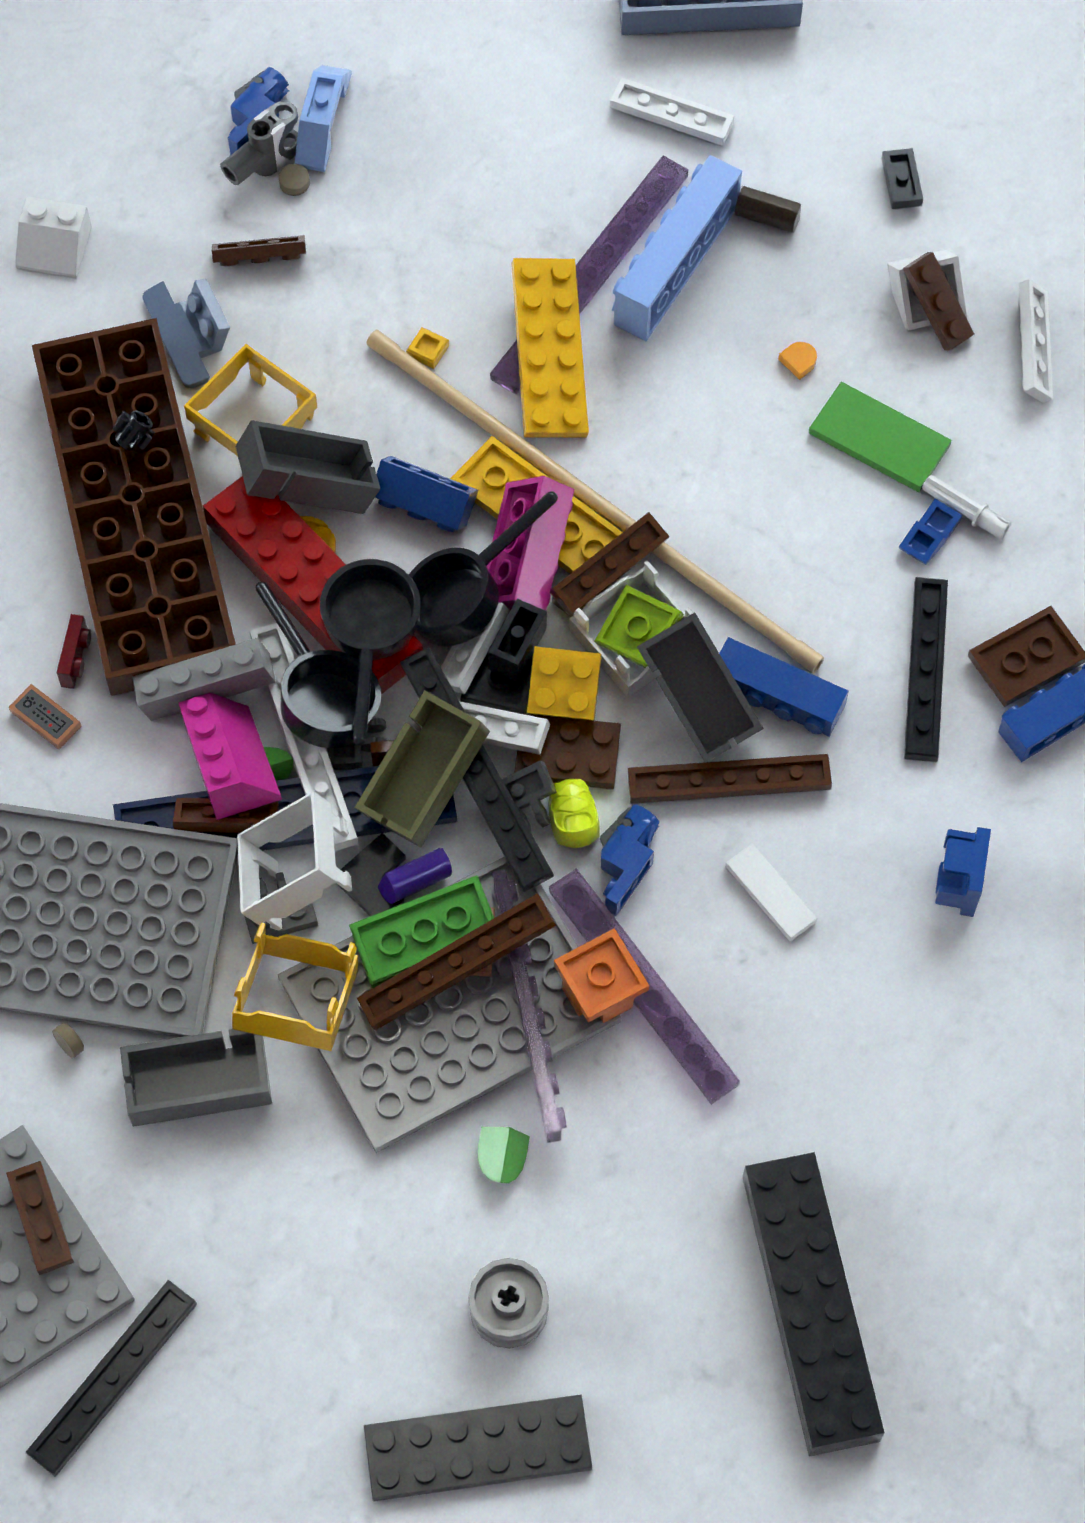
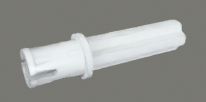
(977, 513)

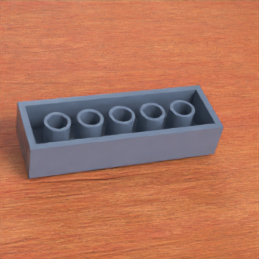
(706, 15)

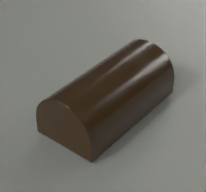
(768, 209)

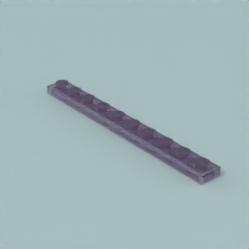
(609, 248)

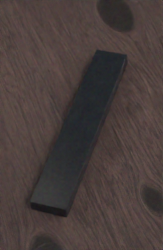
(926, 669)
(111, 1378)

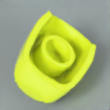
(573, 814)

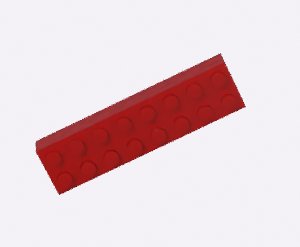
(290, 560)

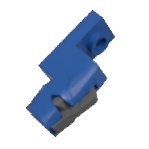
(253, 99)
(627, 854)

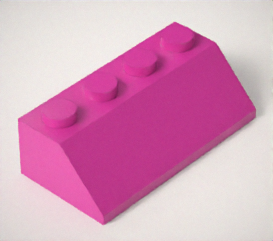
(531, 561)
(229, 754)

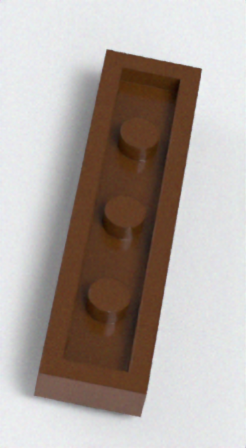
(609, 564)

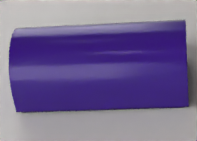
(415, 876)

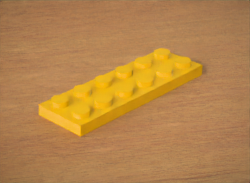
(549, 348)
(497, 464)

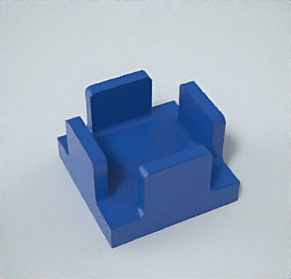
(963, 870)

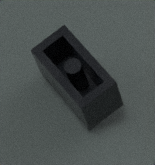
(516, 640)

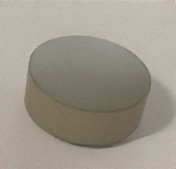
(294, 179)
(68, 1040)

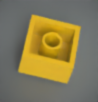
(564, 683)

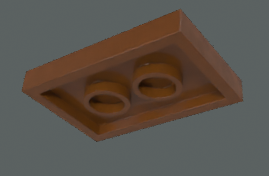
(1027, 656)
(577, 751)

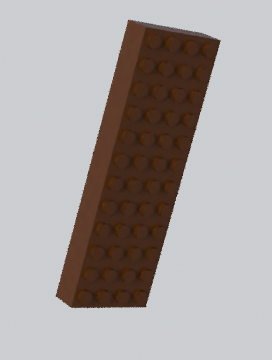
(132, 511)

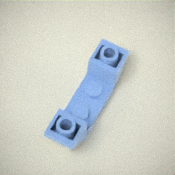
(318, 115)

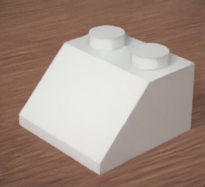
(52, 237)
(905, 297)

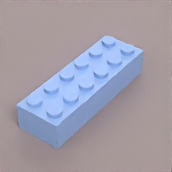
(676, 247)

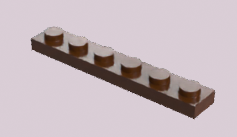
(729, 778)
(456, 961)

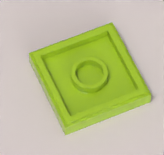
(633, 621)

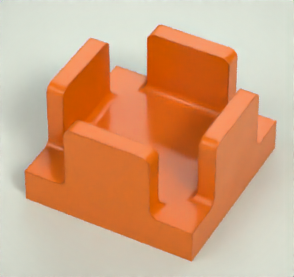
(601, 977)

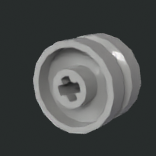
(526, 1314)

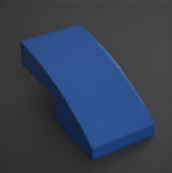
(930, 532)

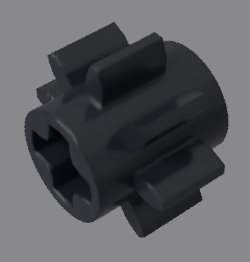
(133, 430)

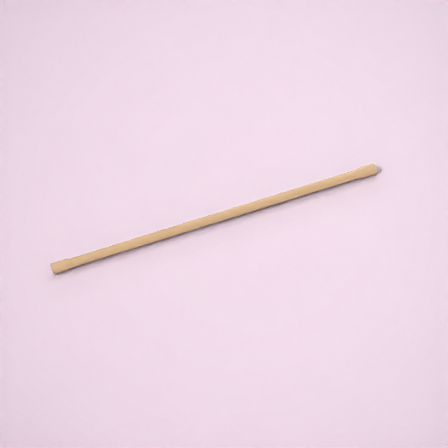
(795, 648)

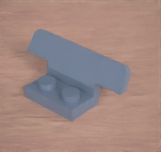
(189, 328)

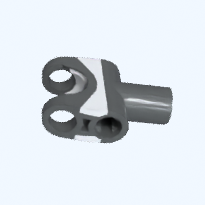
(265, 148)

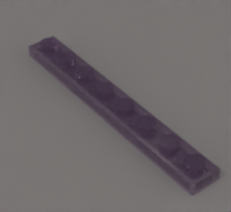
(658, 1004)
(532, 1019)

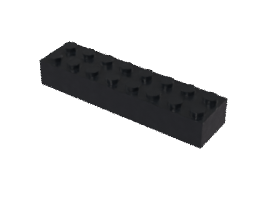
(812, 1305)

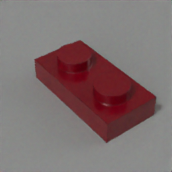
(71, 661)

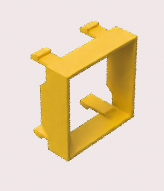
(226, 375)
(285, 1027)

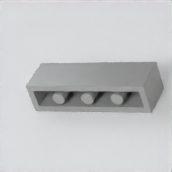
(218, 672)

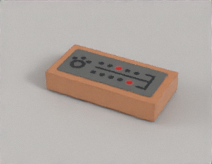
(45, 716)

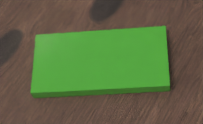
(880, 436)
(419, 928)

